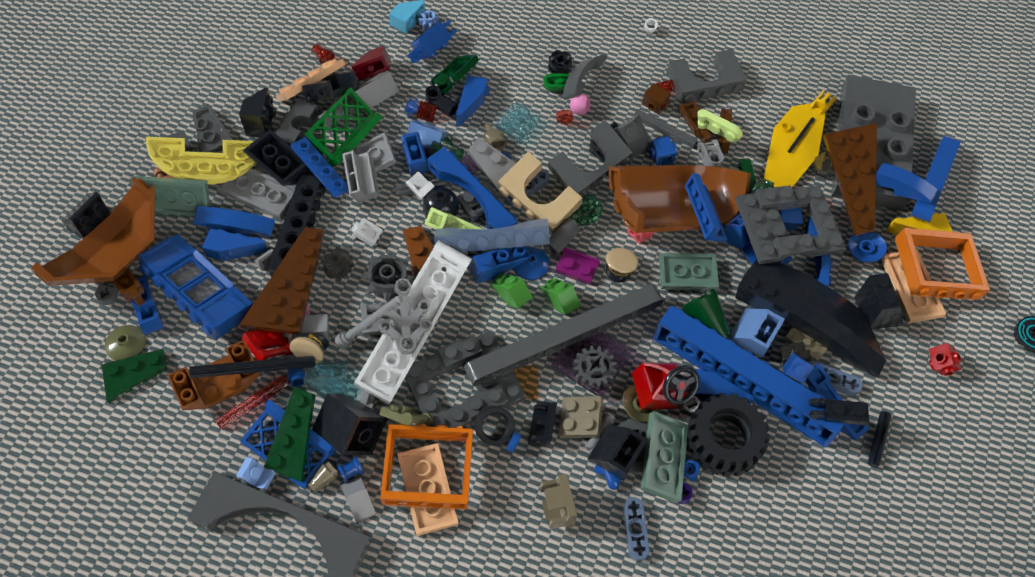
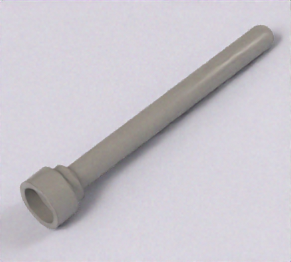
(345, 338)

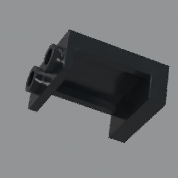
(331, 88)

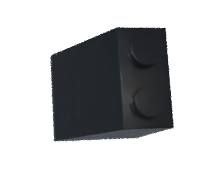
(879, 302)
(349, 425)

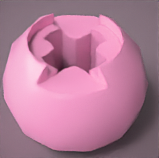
(580, 105)

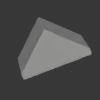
(358, 499)

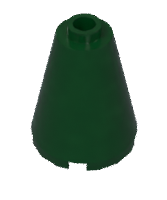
(709, 312)

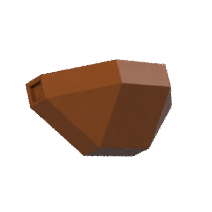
(110, 246)

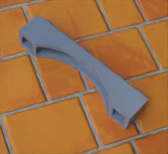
(519, 235)

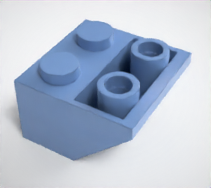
(756, 330)

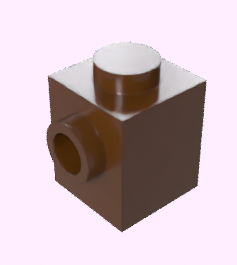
(656, 99)

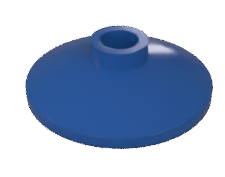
(872, 242)
(535, 269)

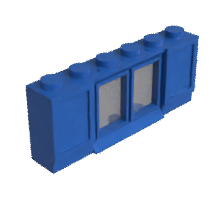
(195, 285)

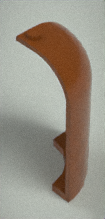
(656, 196)

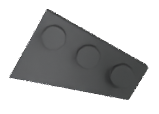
(209, 130)

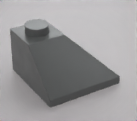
(634, 135)

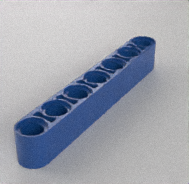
(937, 176)

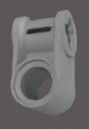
(710, 153)

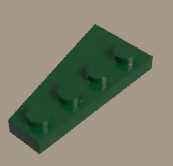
(290, 443)

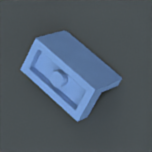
(427, 132)

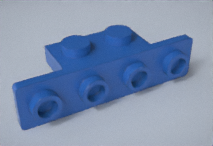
(320, 167)

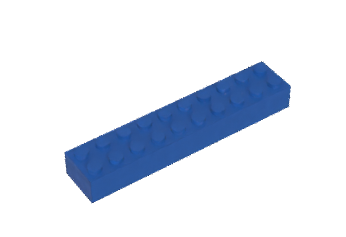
(769, 387)

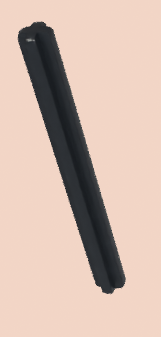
(251, 366)

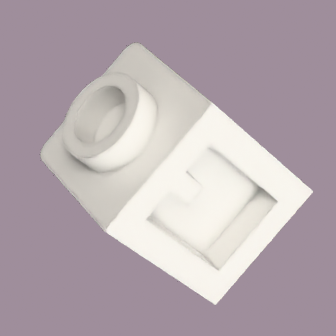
(366, 231)

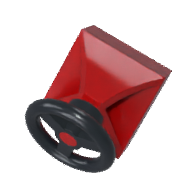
(663, 386)

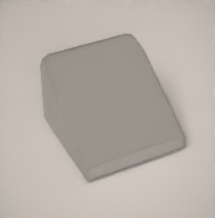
(264, 260)

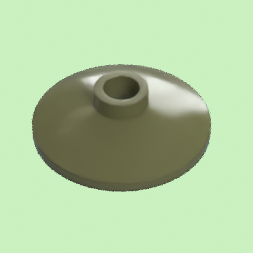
(132, 346)
(631, 404)

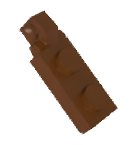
(690, 114)
(727, 115)
(129, 287)

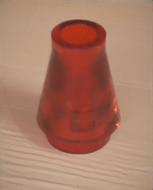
(322, 54)

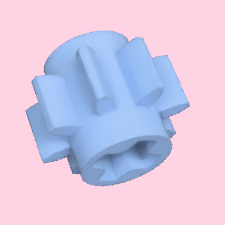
(428, 19)

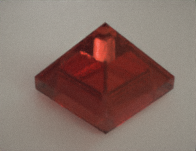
(426, 111)

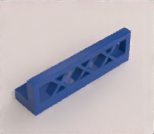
(705, 209)

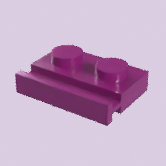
(577, 266)

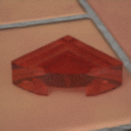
(667, 85)

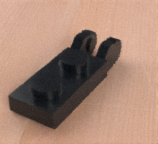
(840, 411)

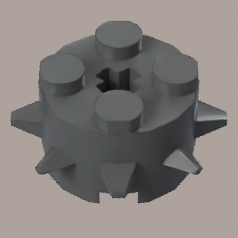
(384, 274)

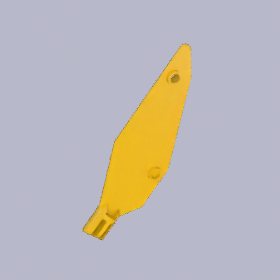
(786, 167)

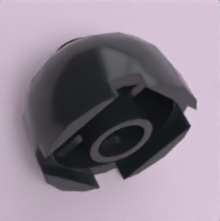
(441, 199)

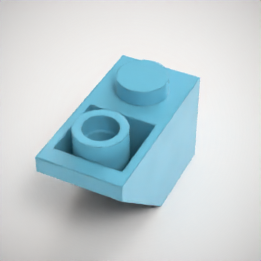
(406, 15)

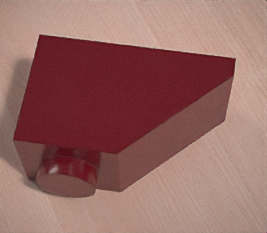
(372, 63)

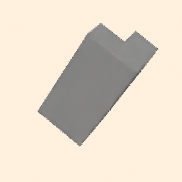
(376, 89)
(360, 176)

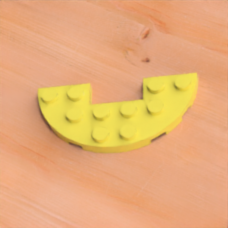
(211, 167)

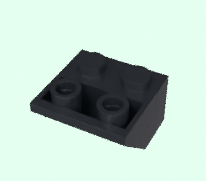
(257, 113)
(86, 215)
(618, 450)

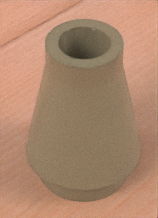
(323, 477)

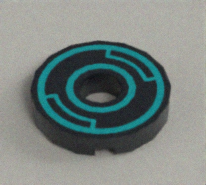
(1022, 333)

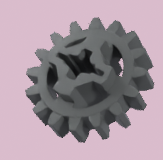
(599, 374)

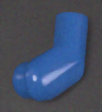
(613, 481)

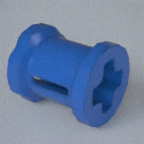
(350, 469)

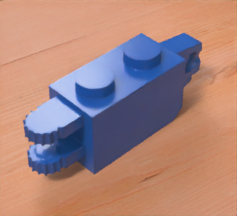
(430, 41)

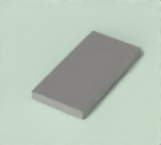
(259, 192)

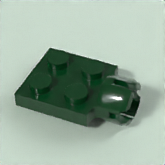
(454, 72)

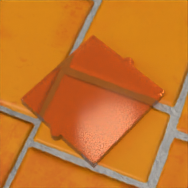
(528, 379)

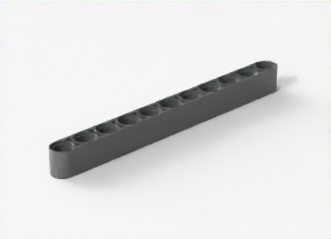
(563, 335)

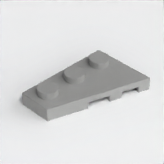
(490, 161)

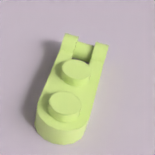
(719, 126)

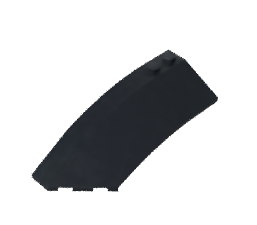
(814, 311)

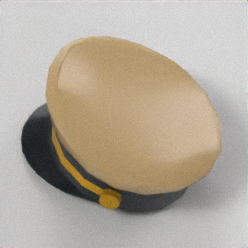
(620, 264)
(309, 345)

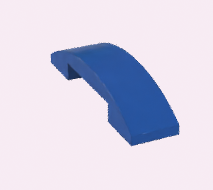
(819, 384)

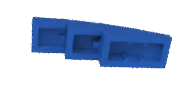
(234, 221)

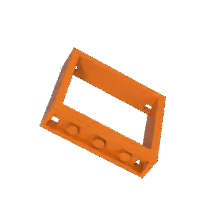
(906, 243)
(419, 499)

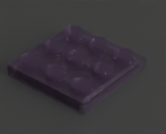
(565, 359)

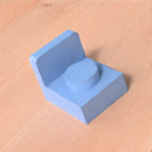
(255, 474)

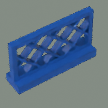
(315, 441)

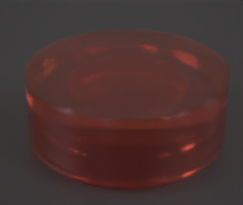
(564, 116)

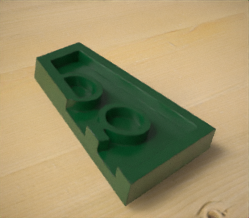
(126, 373)

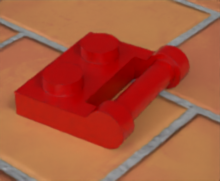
(261, 340)

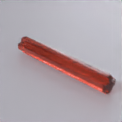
(252, 402)

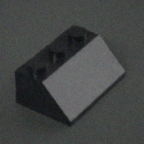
(277, 158)

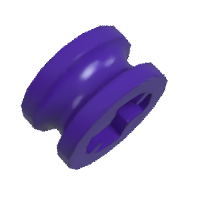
(687, 489)

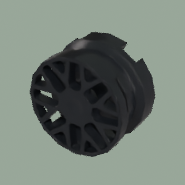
(560, 62)

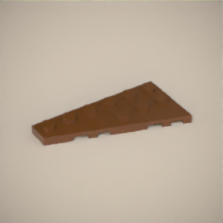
(854, 165)
(286, 295)

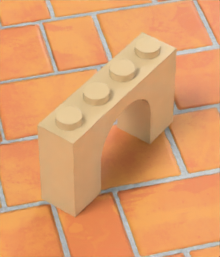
(514, 185)

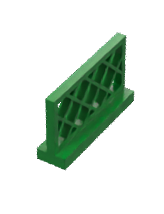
(356, 135)

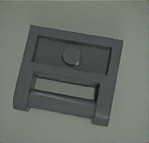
(469, 202)

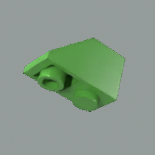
(512, 290)
(561, 295)

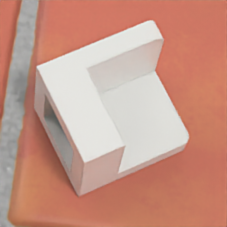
(419, 185)

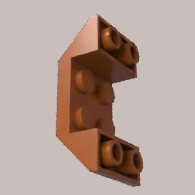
(209, 391)

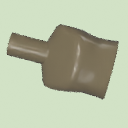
(494, 137)

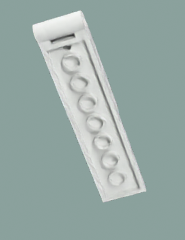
(434, 283)

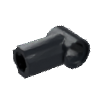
(444, 104)

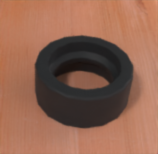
(510, 425)

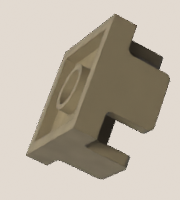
(559, 502)

